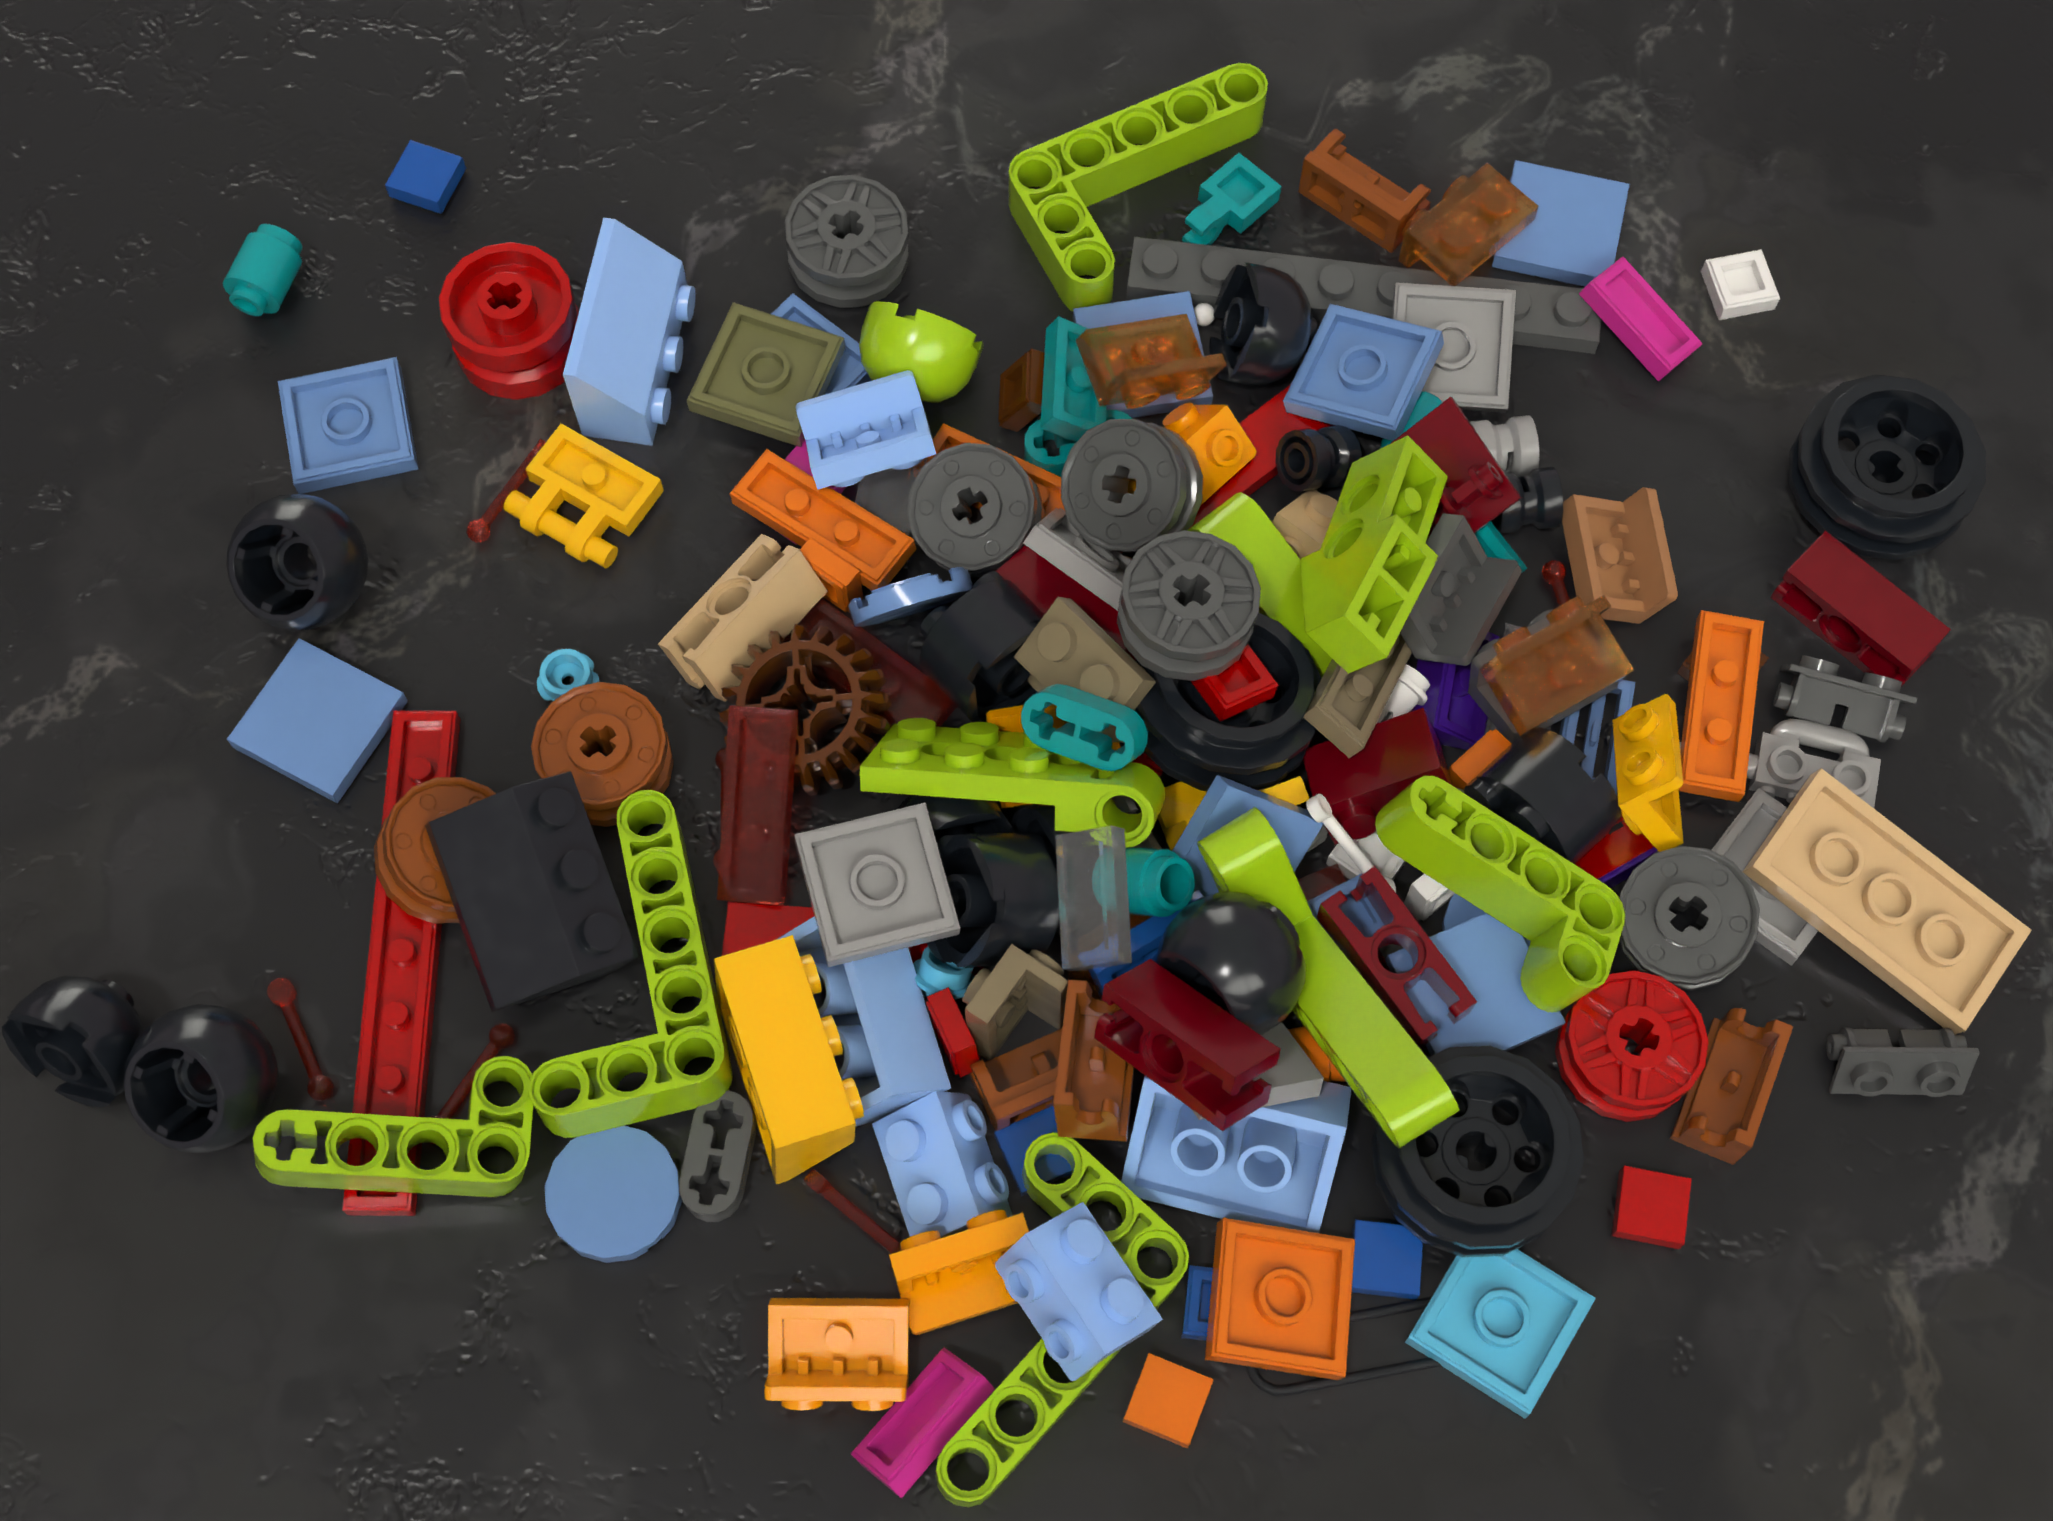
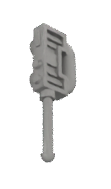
(1783, 767)

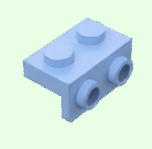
(865, 430)
(941, 1163)
(1076, 1291)

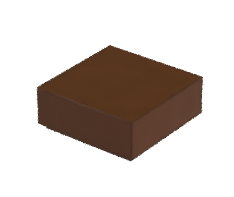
(1021, 391)

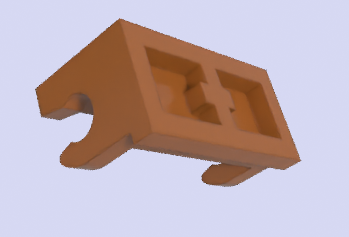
(1359, 193)
(1018, 1080)
(1091, 1080)
(1733, 1089)

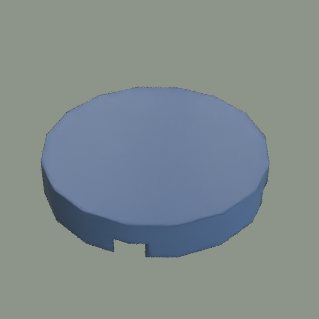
(909, 597)
(613, 1194)

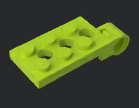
(1008, 767)

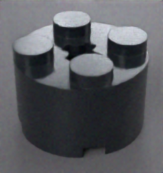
(974, 646)
(1548, 793)
(1001, 896)

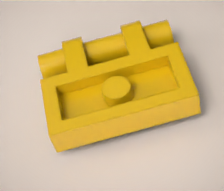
(591, 479)

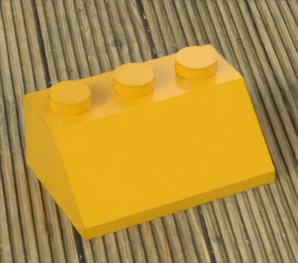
(786, 1055)

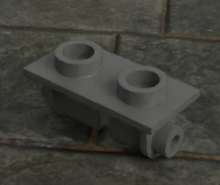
(1868, 704)
(1924, 1064)

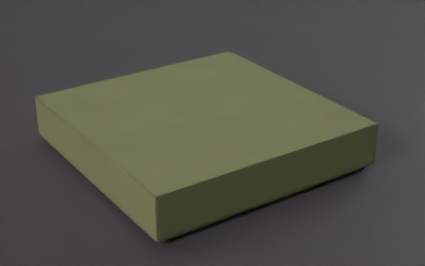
(763, 371)

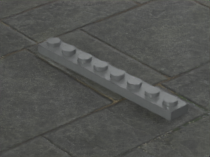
(1542, 318)

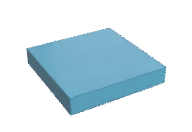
(1501, 1325)

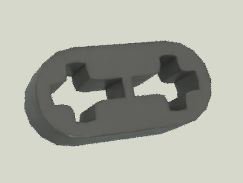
(734, 1158)

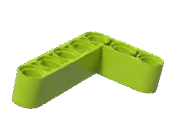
(1224, 112)
(669, 979)
(1336, 1001)
(1029, 1381)

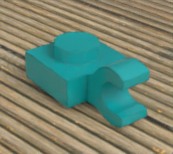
(1231, 196)

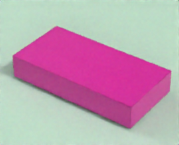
(1640, 318)
(921, 1426)

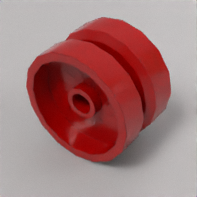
(510, 319)

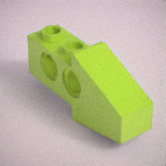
(1373, 555)

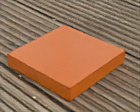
(1280, 1299)

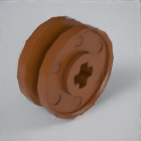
(608, 721)
(405, 853)

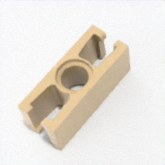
(754, 596)

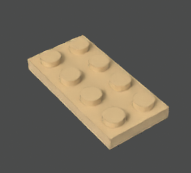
(1887, 901)

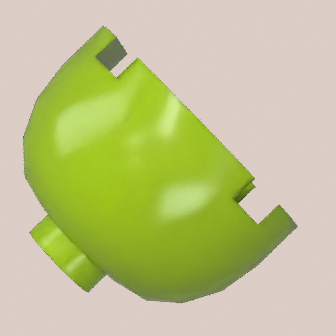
(928, 345)

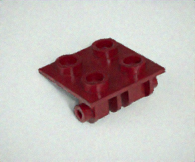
(1475, 479)

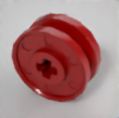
(1668, 1041)

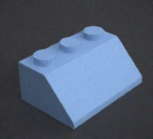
(627, 337)
(880, 1025)
(1259, 1170)

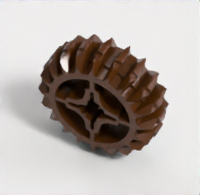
(855, 708)

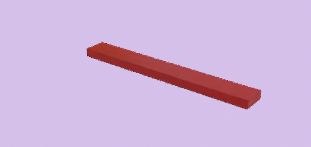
(400, 971)

